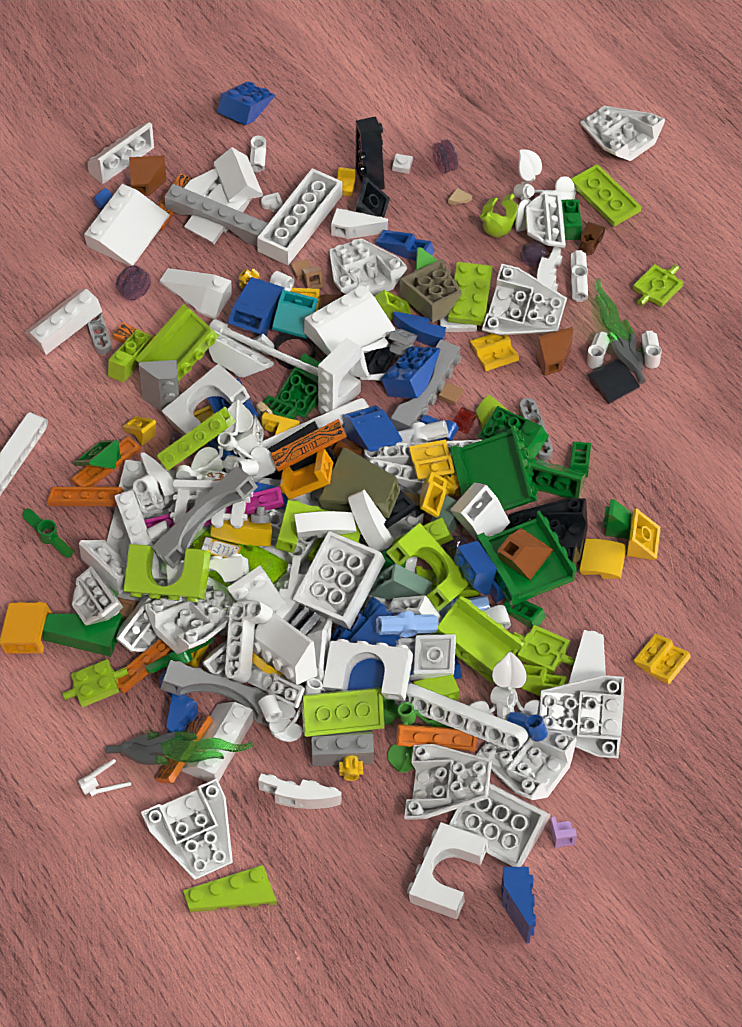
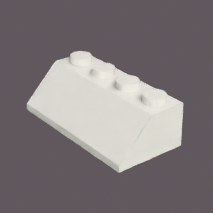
(116, 156)
(64, 320)
(285, 649)
(230, 724)

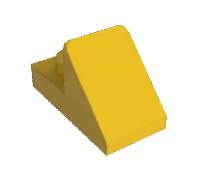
(277, 423)
(142, 428)

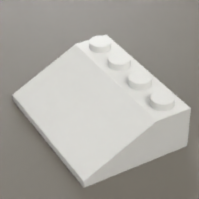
(125, 226)
(350, 316)
(339, 579)
(506, 822)

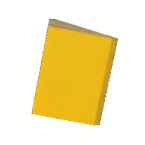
(643, 537)

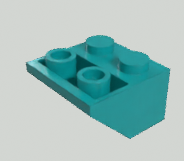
(292, 312)

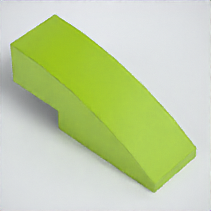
(538, 679)

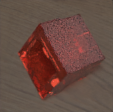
(465, 420)

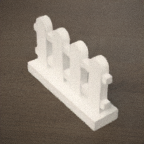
(194, 491)

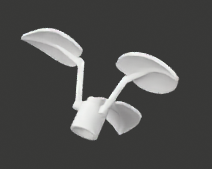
(528, 167)
(209, 459)
(509, 674)
(286, 729)

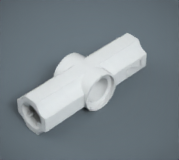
(579, 276)
(424, 432)

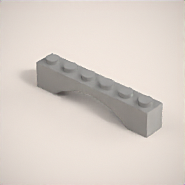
(190, 203)
(413, 410)
(230, 490)
(185, 679)

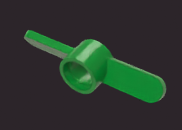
(51, 538)
(182, 657)

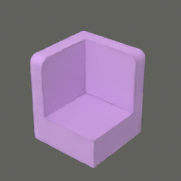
(562, 833)

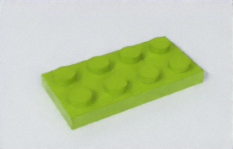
(606, 195)
(475, 285)
(342, 711)

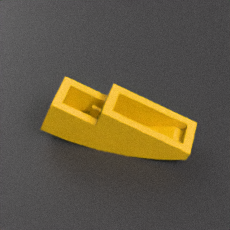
(433, 494)
(249, 534)

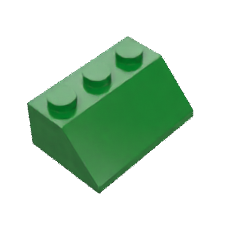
(557, 479)

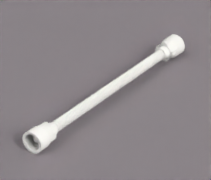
(223, 329)

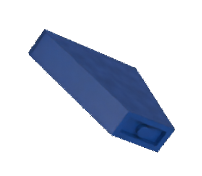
(370, 672)

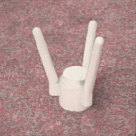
(89, 783)

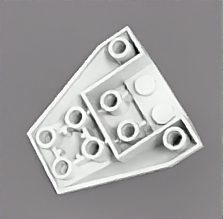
(623, 130)
(365, 265)
(523, 305)
(189, 624)
(589, 712)
(535, 766)
(445, 781)
(194, 829)

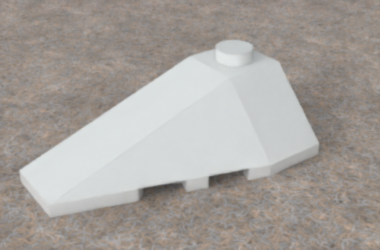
(201, 290)

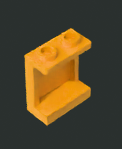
(307, 478)
(24, 628)

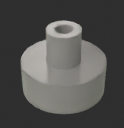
(260, 516)

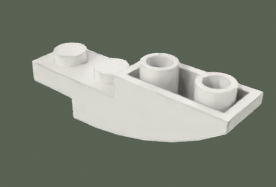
(547, 268)
(291, 587)
(277, 685)
(306, 796)

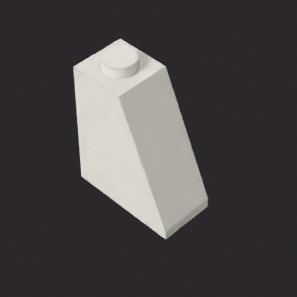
(417, 604)

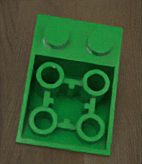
(301, 388)
(501, 422)

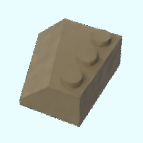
(431, 290)

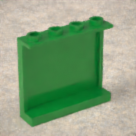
(500, 465)
(552, 574)

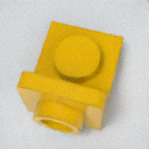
(348, 179)

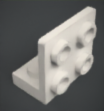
(257, 587)

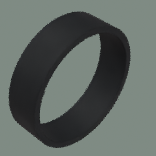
(284, 337)

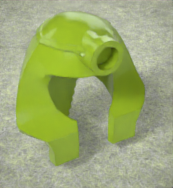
(495, 224)

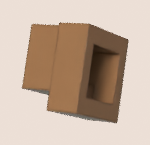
(317, 281)

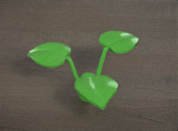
(401, 756)

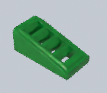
(291, 411)
(580, 459)
(534, 617)

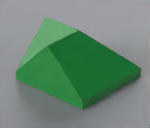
(101, 455)

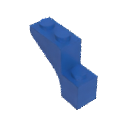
(181, 710)

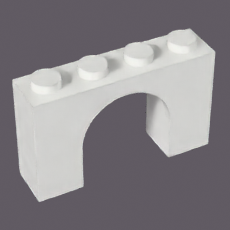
(214, 383)
(334, 383)
(346, 655)
(446, 843)

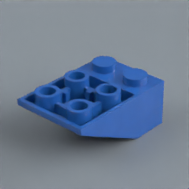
(244, 102)
(255, 307)
(411, 372)
(371, 428)
(518, 899)

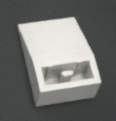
(480, 511)

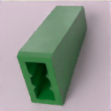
(72, 632)

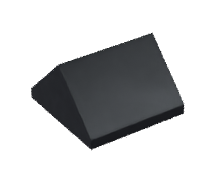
(372, 200)

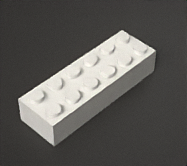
(299, 216)

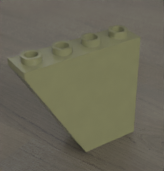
(356, 474)

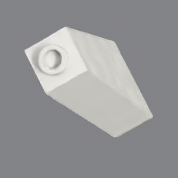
(589, 658)

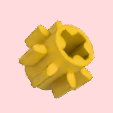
(245, 276)
(452, 486)
(351, 768)

